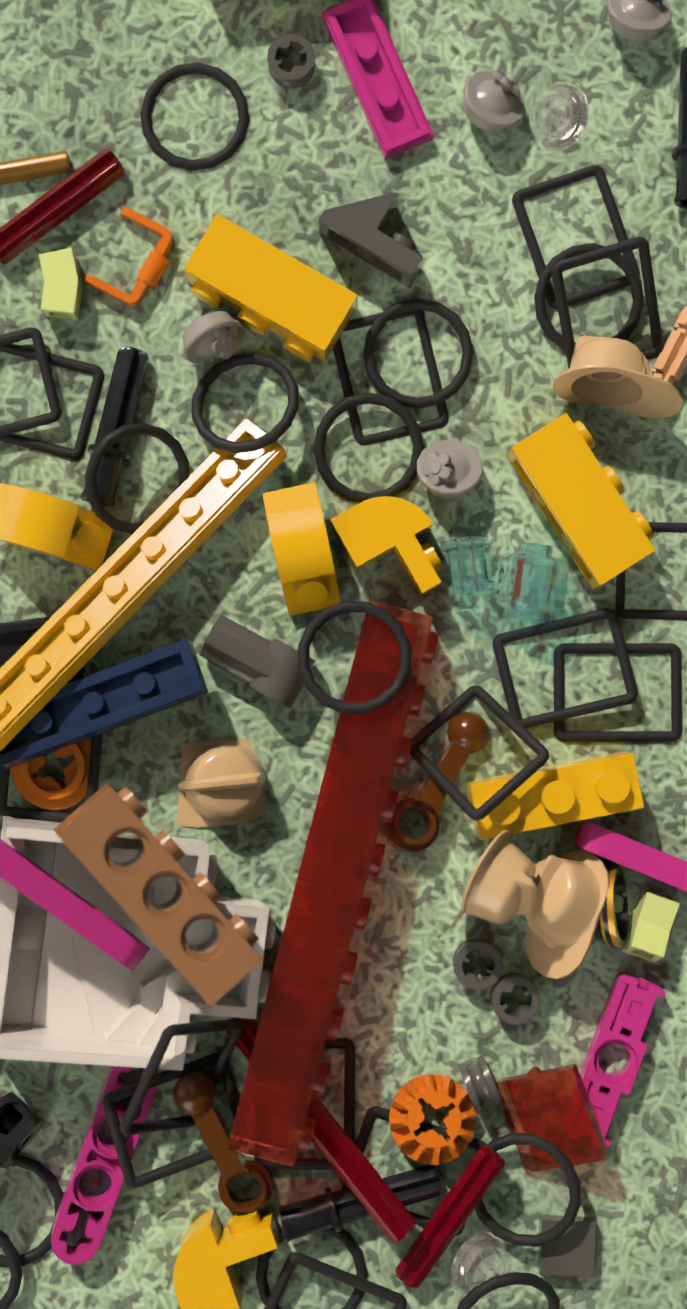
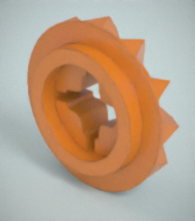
(48, 791)
(406, 1116)

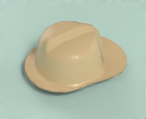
(616, 377)
(220, 783)
(500, 883)
(565, 911)

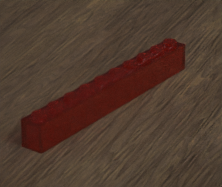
(329, 897)

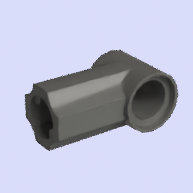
(264, 663)

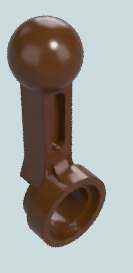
(466, 735)
(196, 1096)

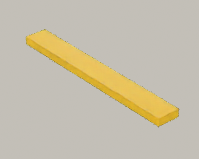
(130, 578)

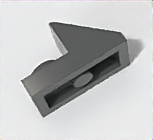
(360, 230)

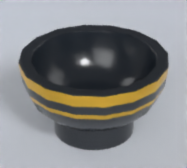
(612, 926)

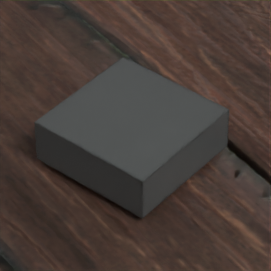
(572, 1253)

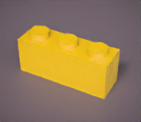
(269, 289)
(581, 500)
(559, 795)

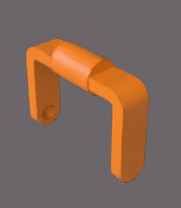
(152, 268)

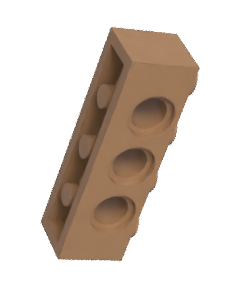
(207, 967)

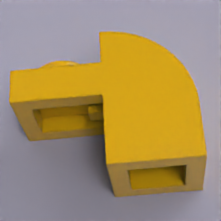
(386, 526)
(52, 527)
(301, 548)
(206, 1259)

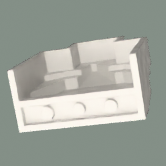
(78, 1003)

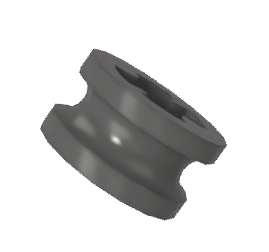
(282, 47)
(469, 978)
(523, 1012)
(480, 1083)

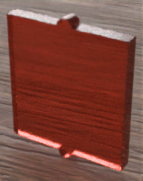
(555, 1108)

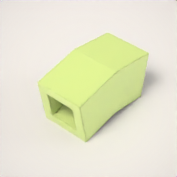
(61, 284)
(650, 926)

